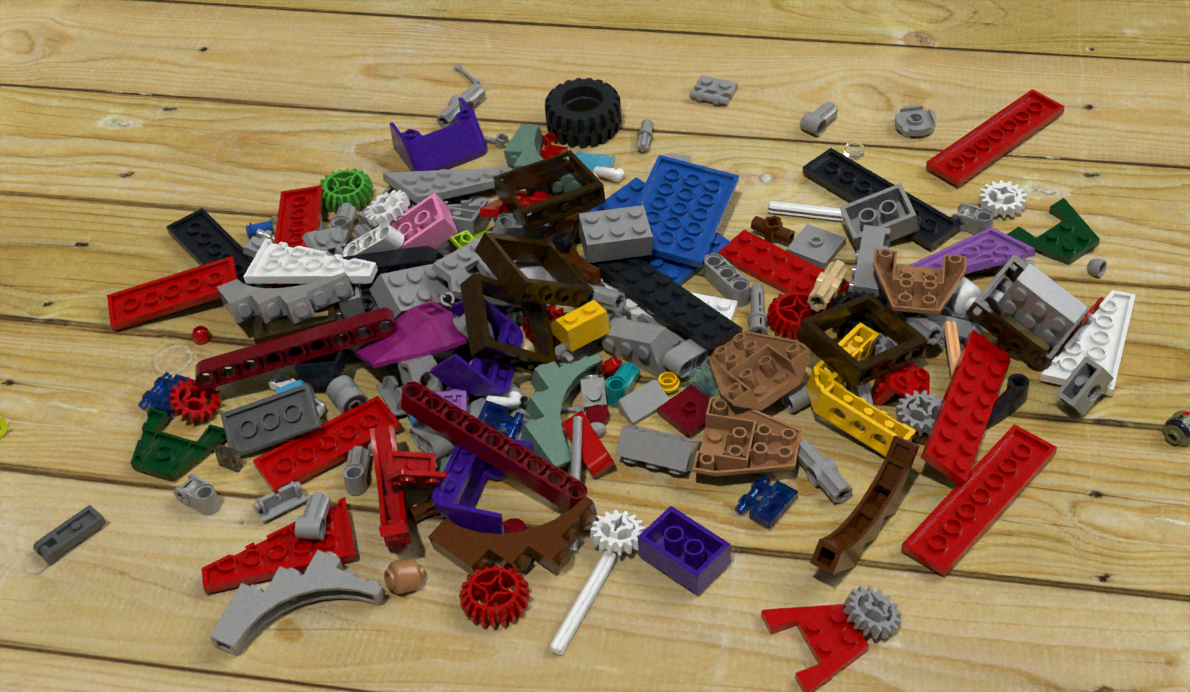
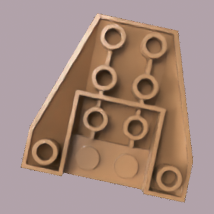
(918, 287)
(758, 368)
(745, 442)

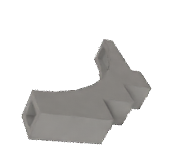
(272, 303)
(254, 608)

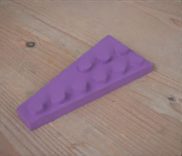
(982, 250)

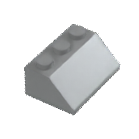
(657, 449)

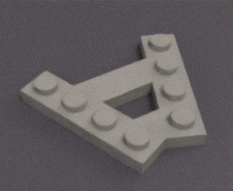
(455, 266)

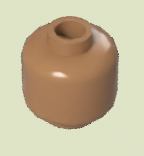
(403, 576)

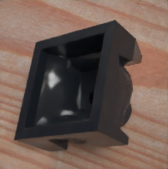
(323, 369)

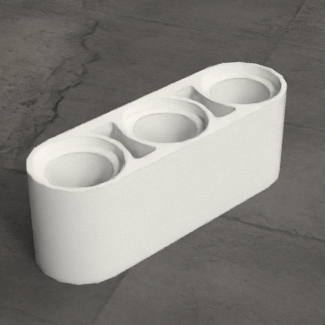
(377, 240)

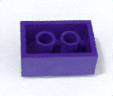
(684, 550)

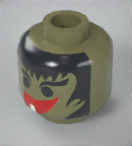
(1178, 428)

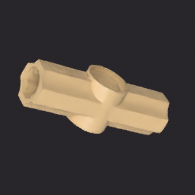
(827, 285)

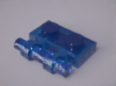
(163, 386)
(496, 416)
(771, 506)

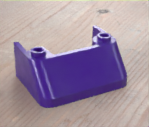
(443, 147)
(481, 377)
(461, 489)

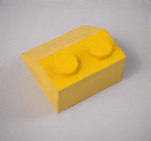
(581, 326)

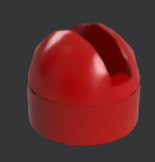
(201, 335)

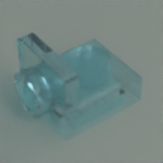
(703, 380)

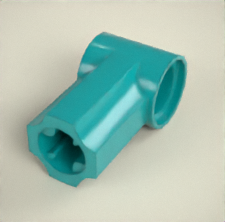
(621, 383)

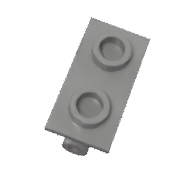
(391, 394)
(276, 504)

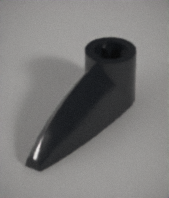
(1010, 399)

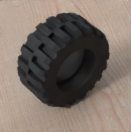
(583, 112)

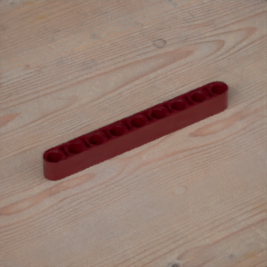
(287, 356)
(492, 446)

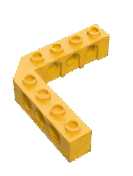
(847, 410)

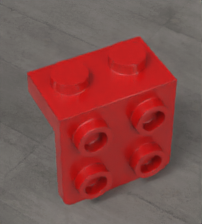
(901, 382)
(412, 467)

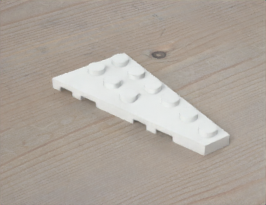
(303, 265)
(1099, 339)

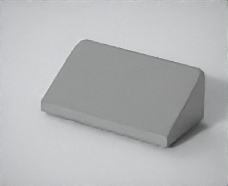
(642, 402)

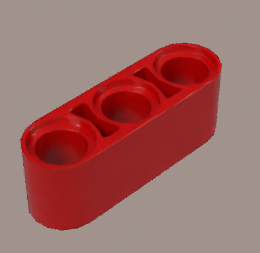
(593, 451)

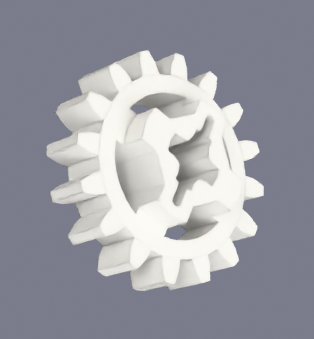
(1003, 198)
(387, 208)
(616, 532)

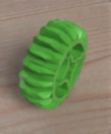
(346, 187)

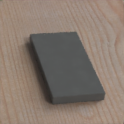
(271, 420)

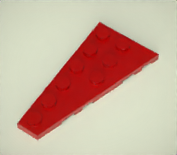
(281, 549)

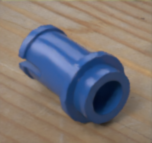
(251, 229)

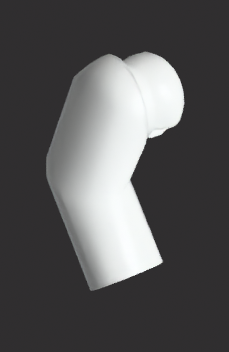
(612, 174)
(511, 402)

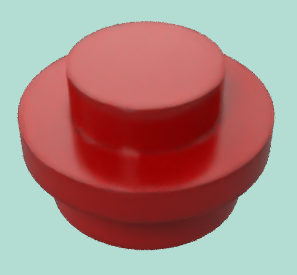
(611, 365)

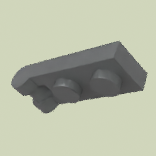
(68, 534)

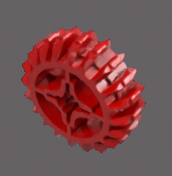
(787, 313)
(490, 589)

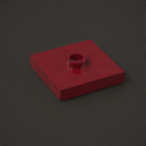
(686, 411)

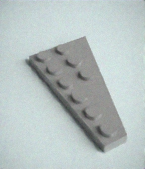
(443, 182)

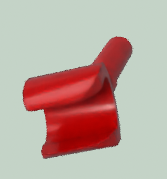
(548, 138)

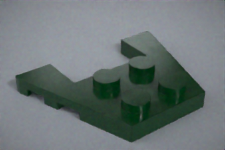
(1064, 241)
(169, 454)

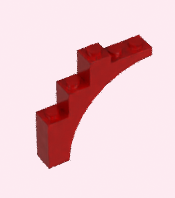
(392, 499)

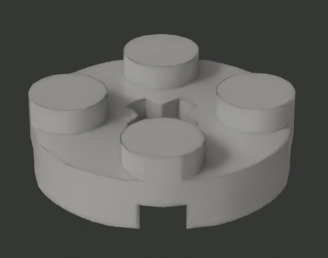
(923, 125)

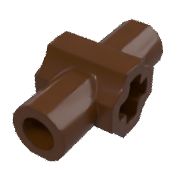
(772, 229)

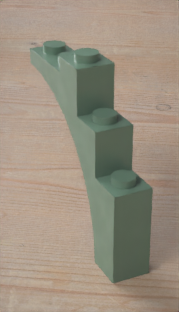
(525, 149)
(545, 406)

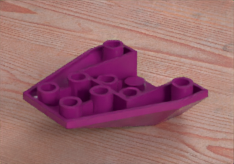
(418, 333)

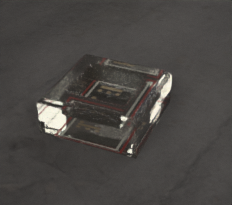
(228, 458)

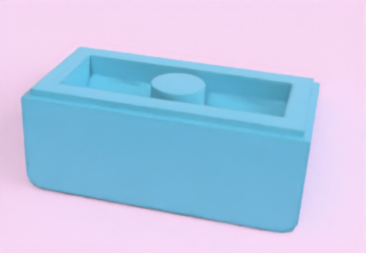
(592, 160)

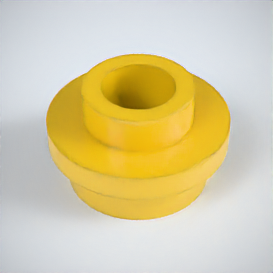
(668, 382)

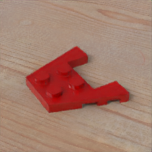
(496, 207)
(828, 636)

